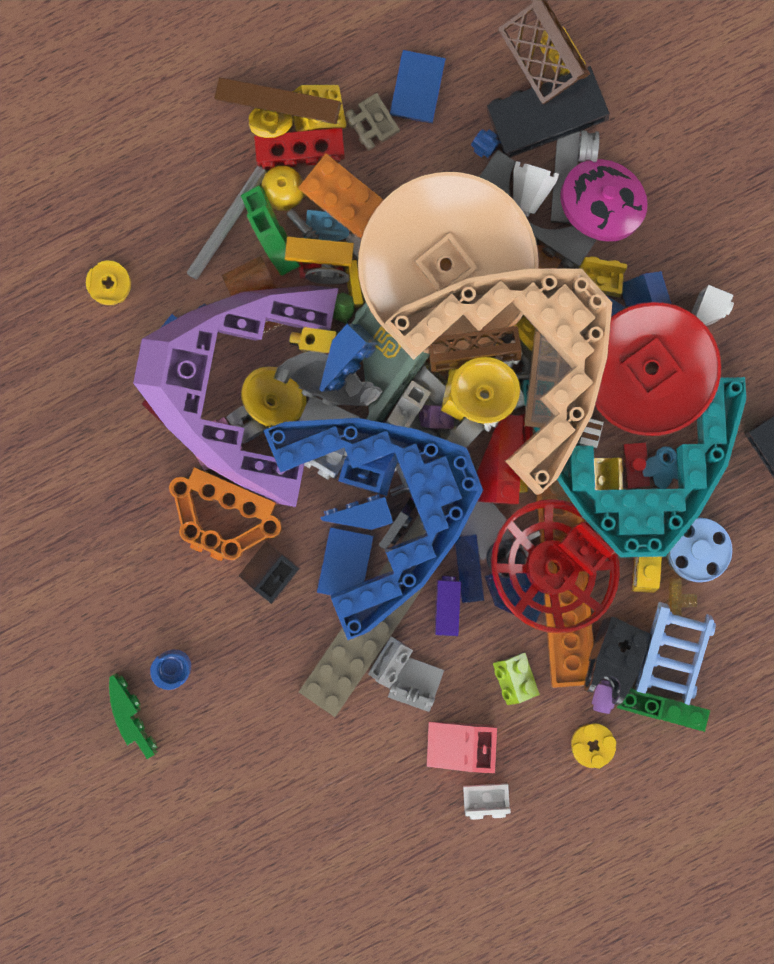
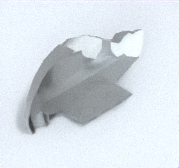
(308, 371)

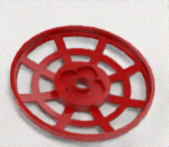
(542, 578)

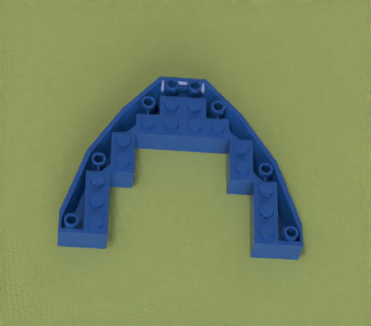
(440, 484)

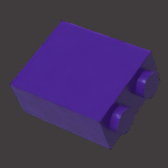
(447, 606)

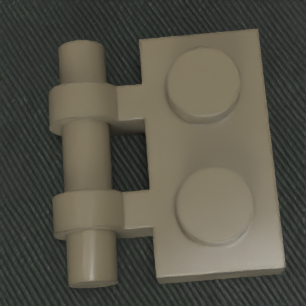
(378, 118)

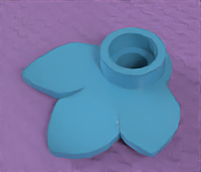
(662, 471)

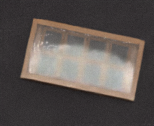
(545, 371)

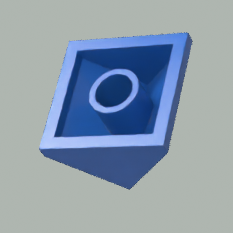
(645, 288)

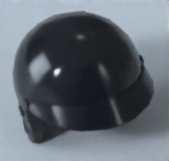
(503, 555)

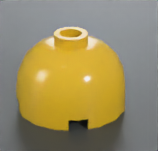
(282, 187)

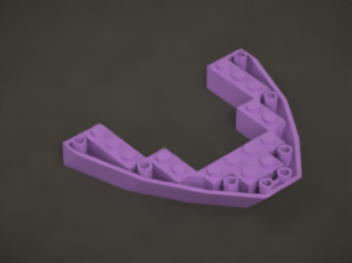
(176, 370)

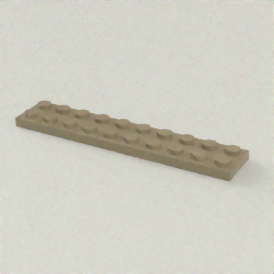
(349, 660)

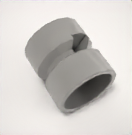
(251, 429)

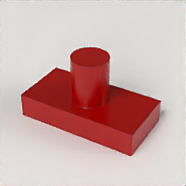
(635, 462)

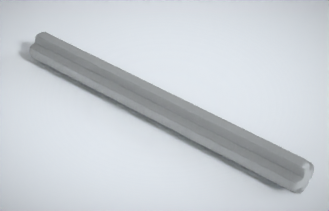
(224, 226)

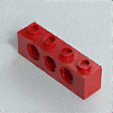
(289, 141)

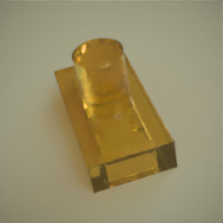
(677, 599)

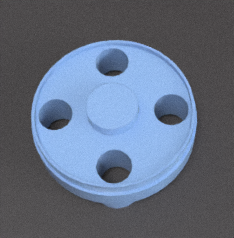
(700, 551)

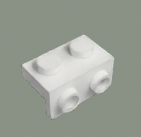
(486, 800)

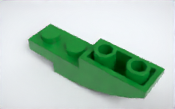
(267, 229)
(123, 709)
(666, 709)

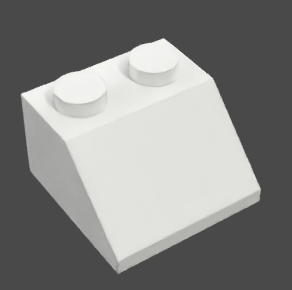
(712, 305)

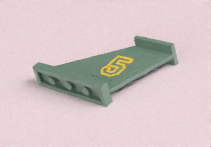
(387, 367)

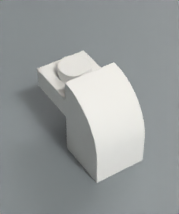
(408, 405)

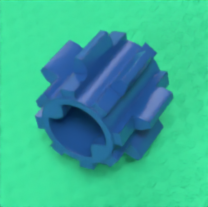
(485, 143)

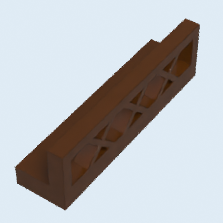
(457, 357)

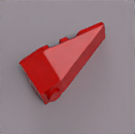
(496, 477)

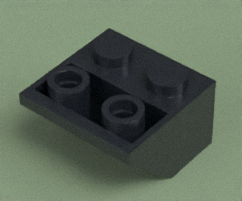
(269, 572)

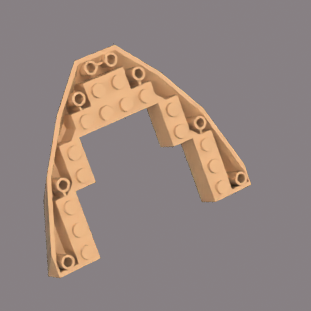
(568, 314)

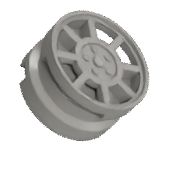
(588, 146)

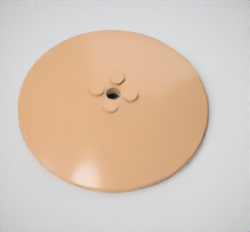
(439, 219)

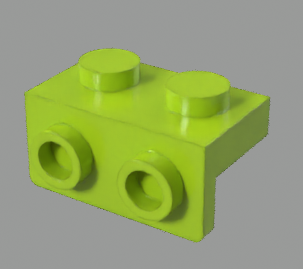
(516, 679)

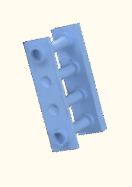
(652, 658)

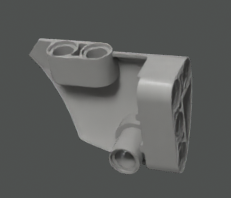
(464, 430)

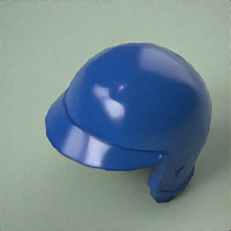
(170, 669)

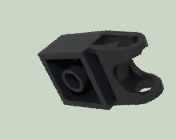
(614, 665)

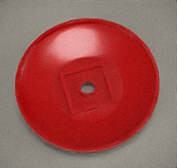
(685, 373)

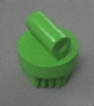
(343, 308)

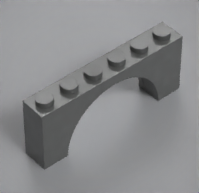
(564, 243)

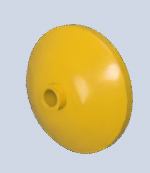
(489, 377)
(262, 388)

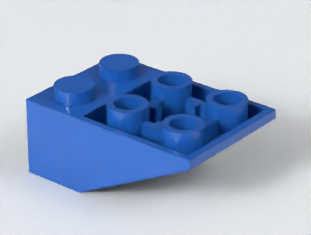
(345, 354)
(372, 476)
(366, 516)

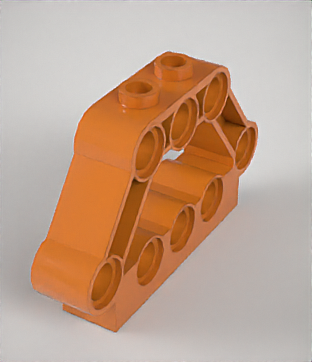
(188, 516)

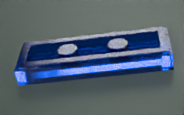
(469, 568)

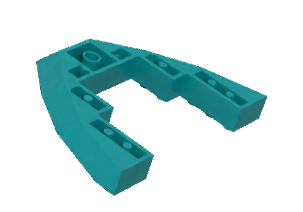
(655, 519)

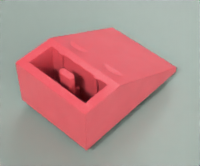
(462, 746)

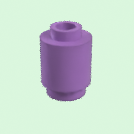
(603, 697)

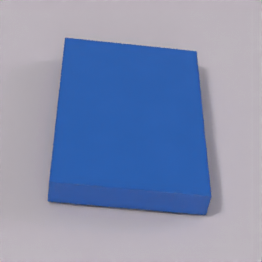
(417, 86)
(344, 561)

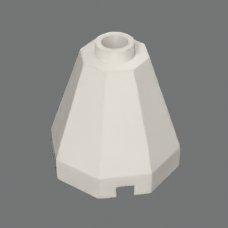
(531, 186)

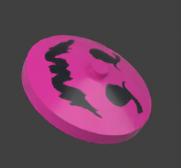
(603, 200)

